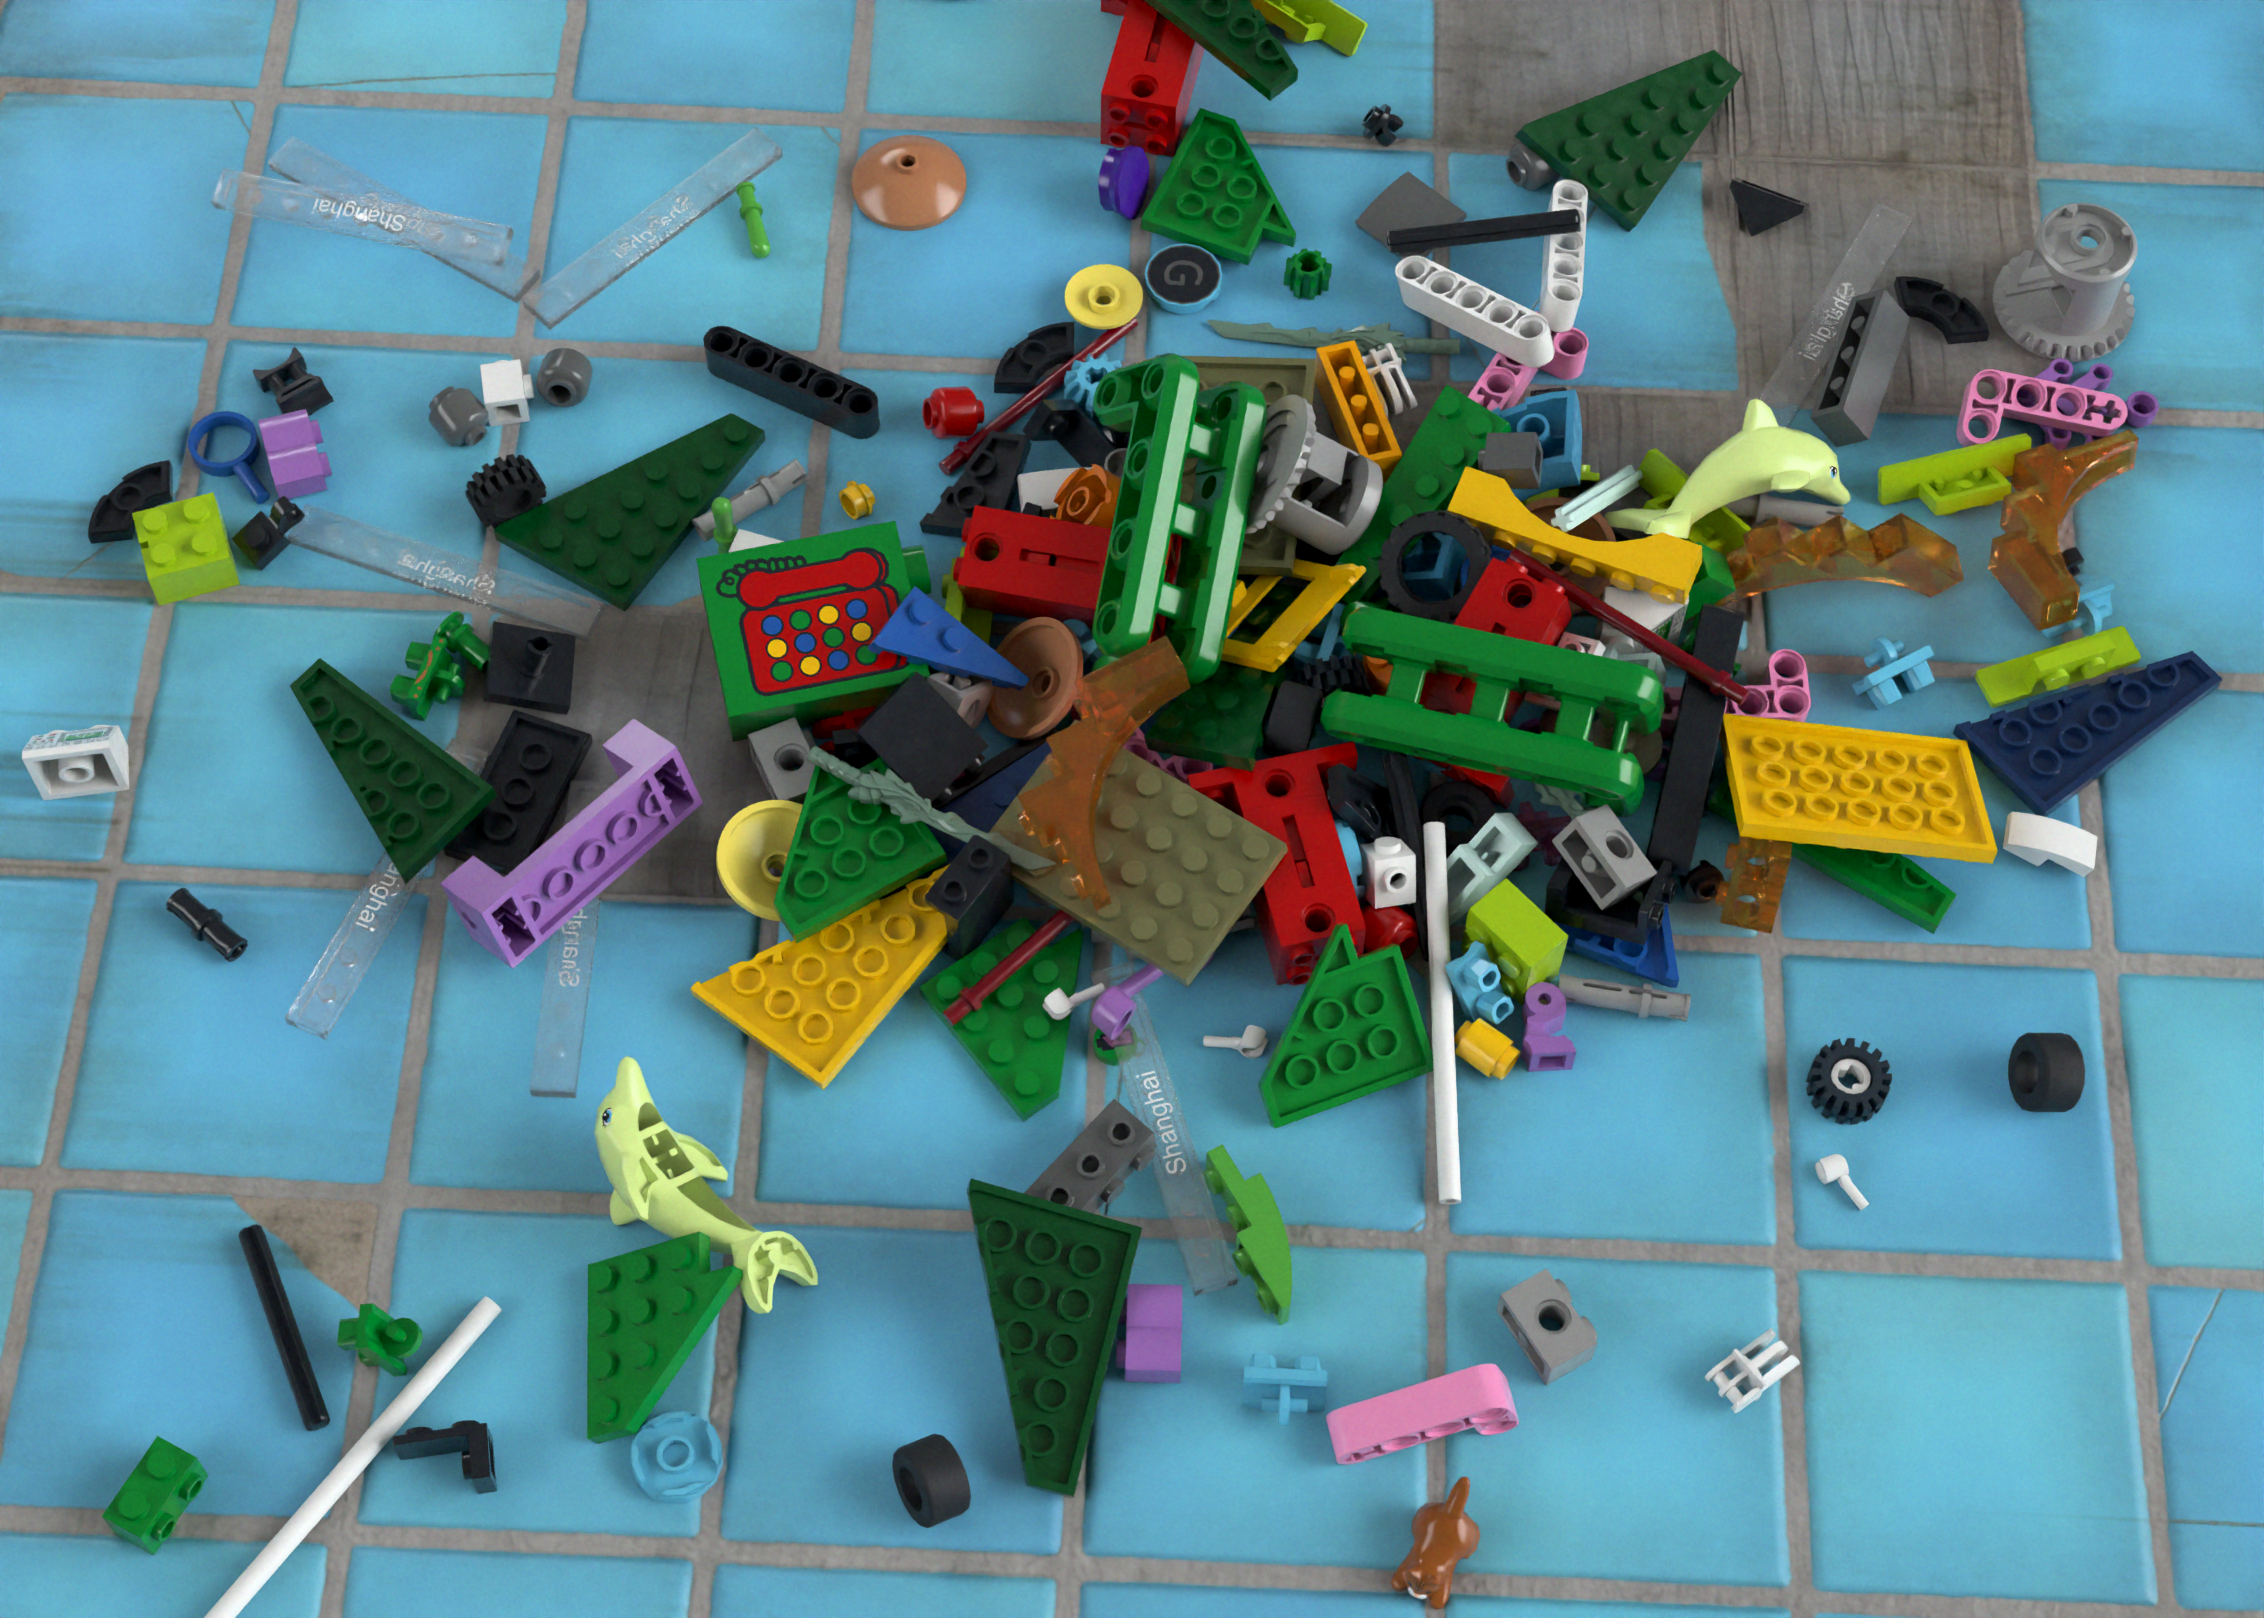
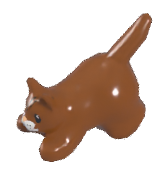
(1441, 1539)

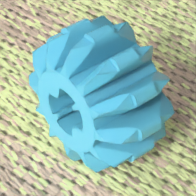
(1084, 379)

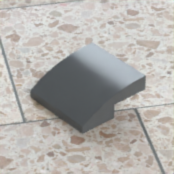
(1407, 205)

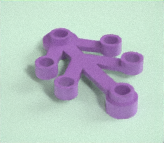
(2137, 401)

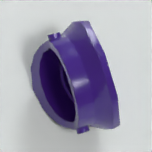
(1124, 181)

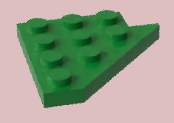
(1217, 194)
(847, 855)
(1012, 1032)
(1347, 1034)
(644, 1324)

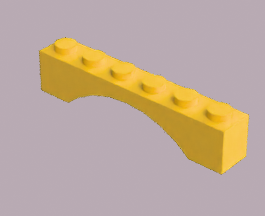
(1654, 564)

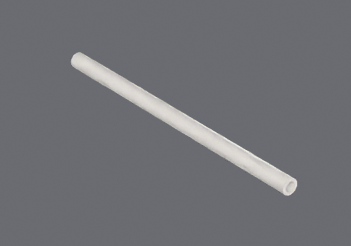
(1442, 1015)
(355, 1461)

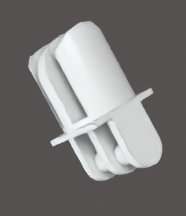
(1384, 379)
(1749, 1372)

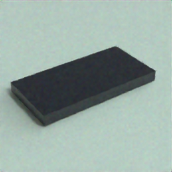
(531, 779)

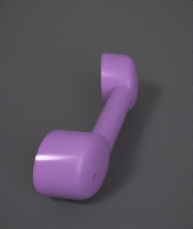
(1115, 1006)

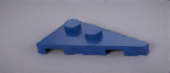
(935, 638)
(1650, 961)

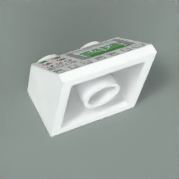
(1638, 605)
(78, 762)

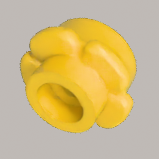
(857, 500)

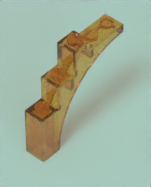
(2047, 488)
(1839, 550)
(1111, 708)

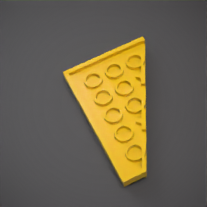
(830, 991)

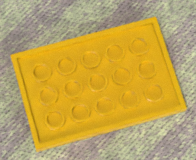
(1855, 789)

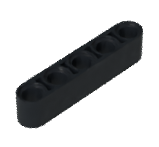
(769, 370)

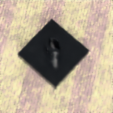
(530, 668)

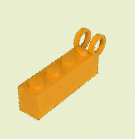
(1355, 405)

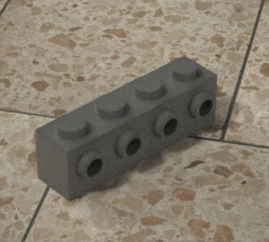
(1860, 368)
(1097, 1161)

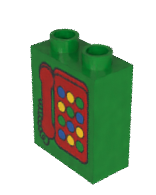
(798, 623)

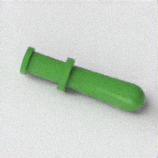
(751, 213)
(725, 529)

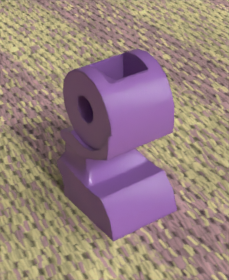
(1544, 1016)

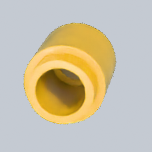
(1486, 1048)

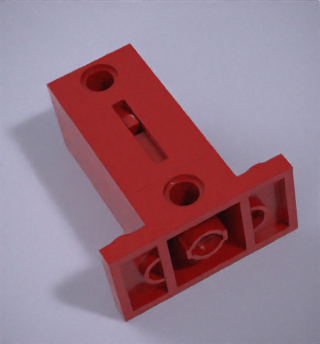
(1147, 80)
(1039, 566)
(1495, 611)
(1312, 881)

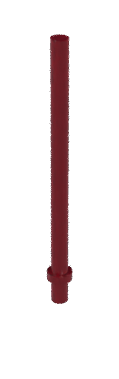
(1020, 408)
(1718, 681)
(971, 998)

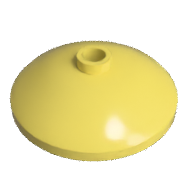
(752, 845)

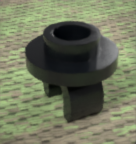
(1377, 123)
(1701, 883)

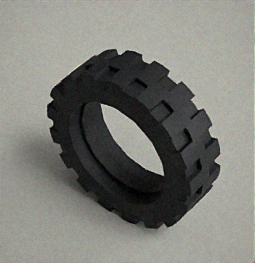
(1395, 546)

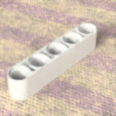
(1564, 260)
(1475, 311)

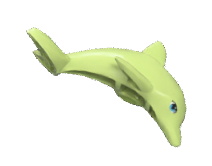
(1747, 464)
(662, 1183)

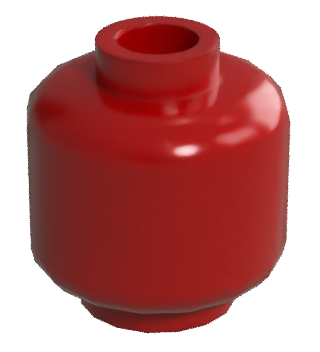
(952, 412)
(1390, 926)

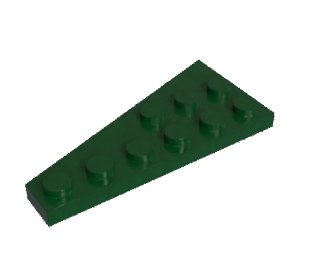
(1235, 37)
(1226, 713)
(399, 777)

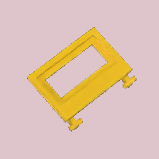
(1297, 620)

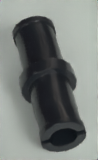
(206, 924)

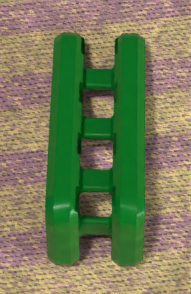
(1168, 424)
(1619, 691)

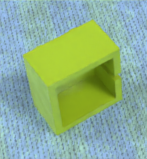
(186, 548)
(1517, 939)

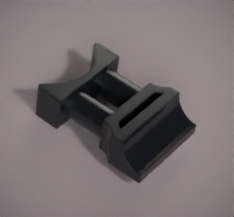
(304, 393)

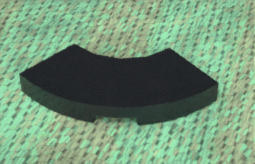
(1950, 314)
(1033, 356)
(139, 491)

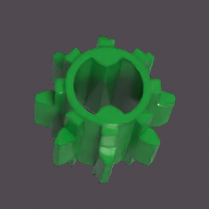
(1307, 274)

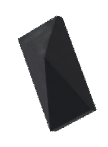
(1764, 207)

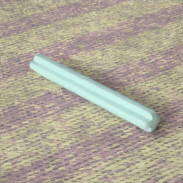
(1596, 498)

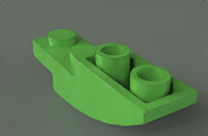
(1263, 1244)

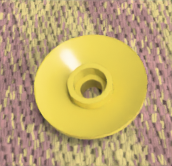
(1101, 285)

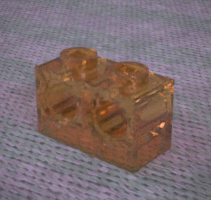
(1760, 881)

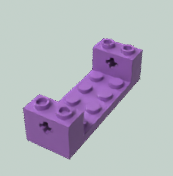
(585, 856)

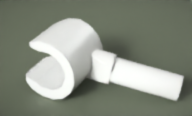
(1060, 1006)
(1250, 1045)
(1836, 1168)

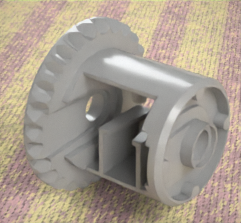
(2070, 296)
(1341, 478)

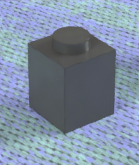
(1514, 458)

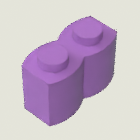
(293, 454)
(1152, 1333)

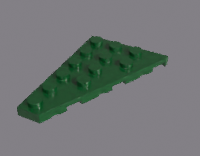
(1634, 135)
(632, 519)
(1055, 1308)

